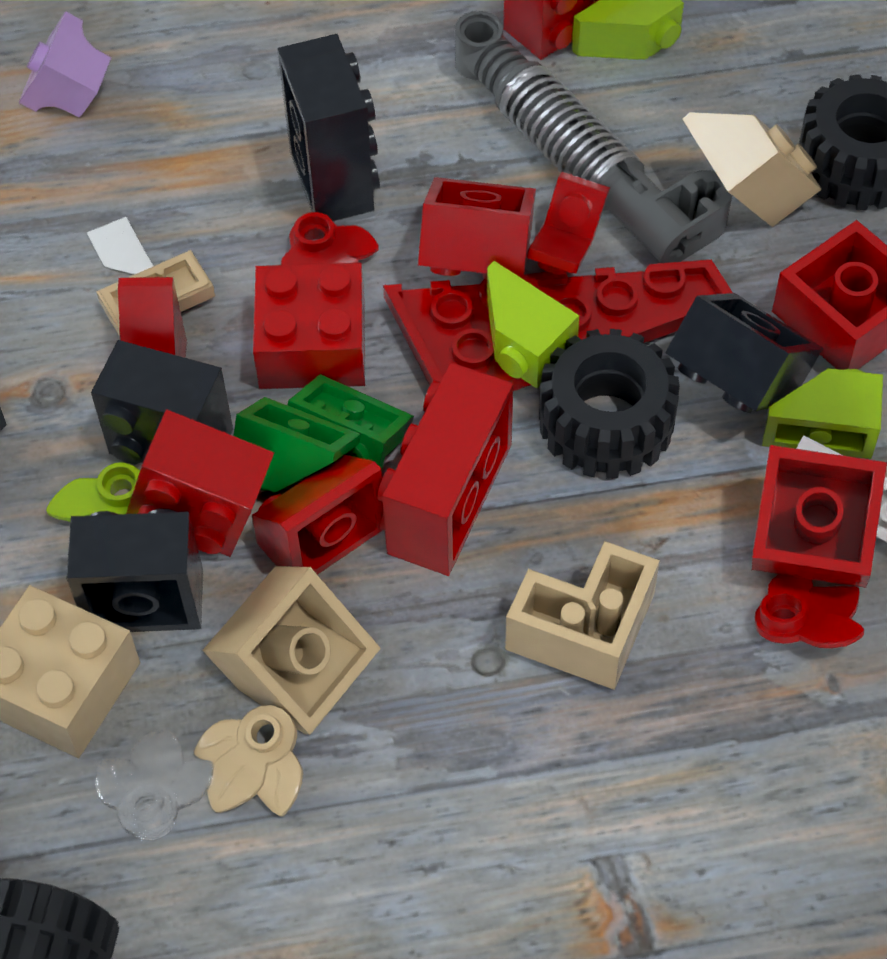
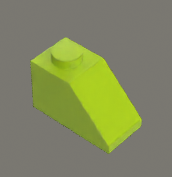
(627, 28)
(525, 324)
(833, 409)

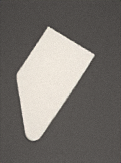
(119, 247)

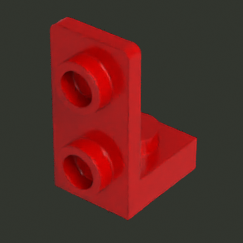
(569, 224)

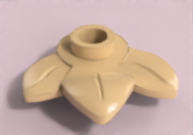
(252, 768)

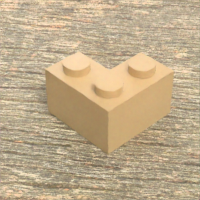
(587, 627)

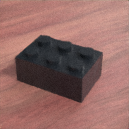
(329, 126)

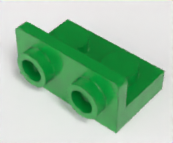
(378, 423)

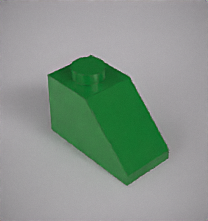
(297, 439)

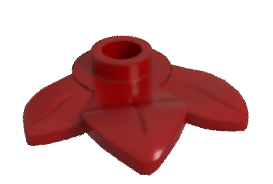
(334, 245)
(808, 613)

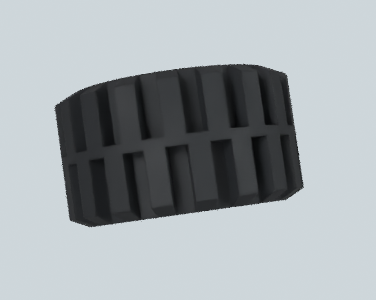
(835, 138)
(614, 368)
(52, 923)

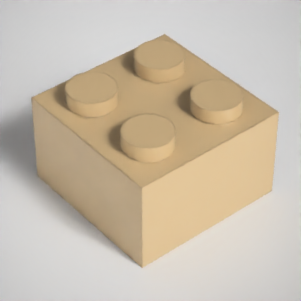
(61, 670)

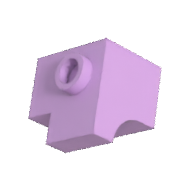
(65, 70)

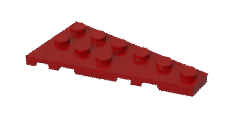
(454, 321)

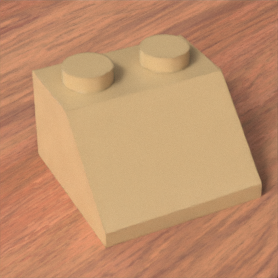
(755, 162)
(293, 646)

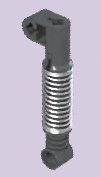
(581, 143)

